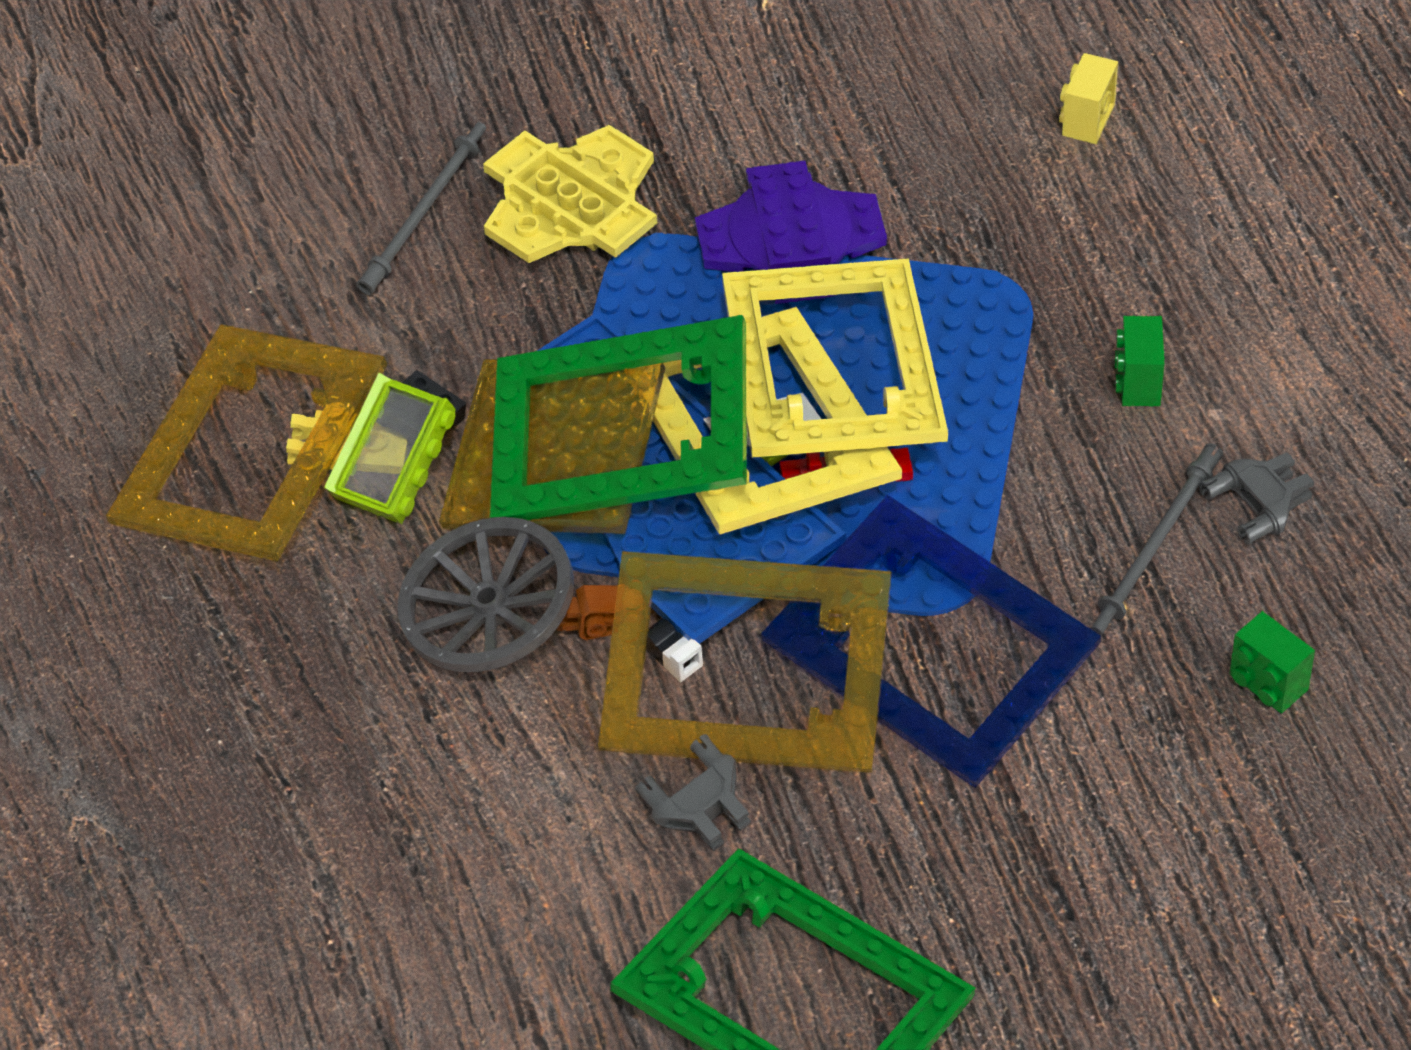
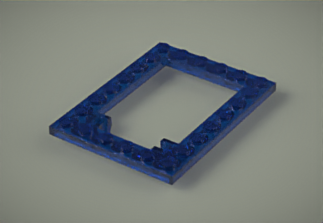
(900, 531)

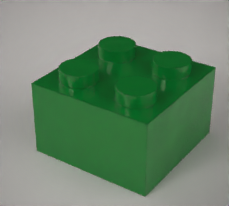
(1140, 360)
(1271, 662)

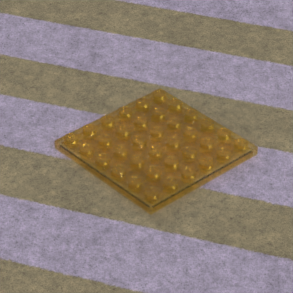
(573, 432)

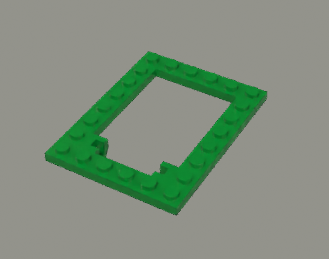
(716, 465)
(743, 882)

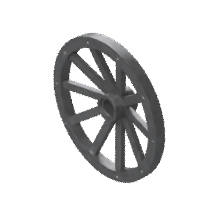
(489, 600)

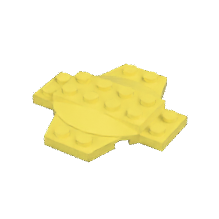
(569, 194)

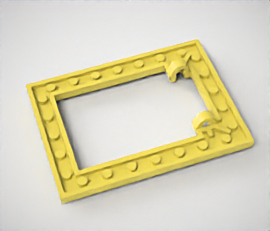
(778, 425)
(846, 469)

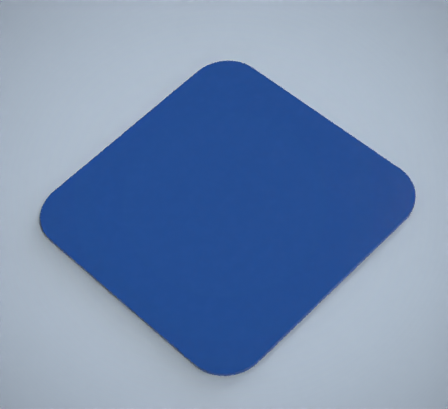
(978, 348)

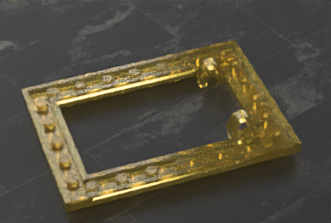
(346, 383)
(832, 741)

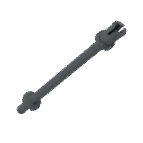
(379, 266)
(1197, 471)

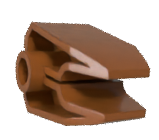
(591, 611)

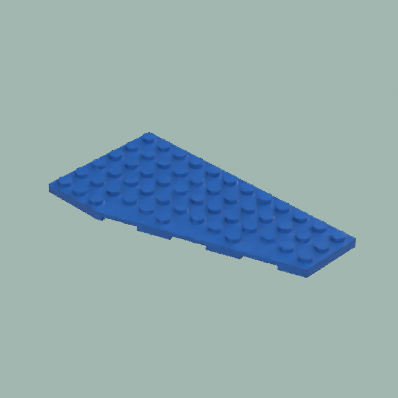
(684, 529)

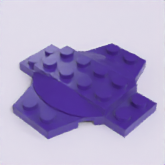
(789, 224)

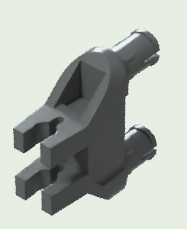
(1263, 490)
(701, 799)

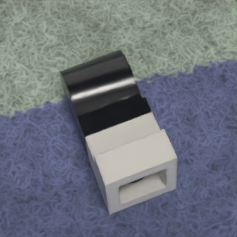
(673, 649)

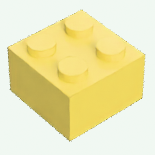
(1088, 98)

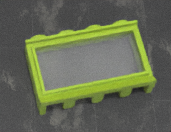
(390, 449)

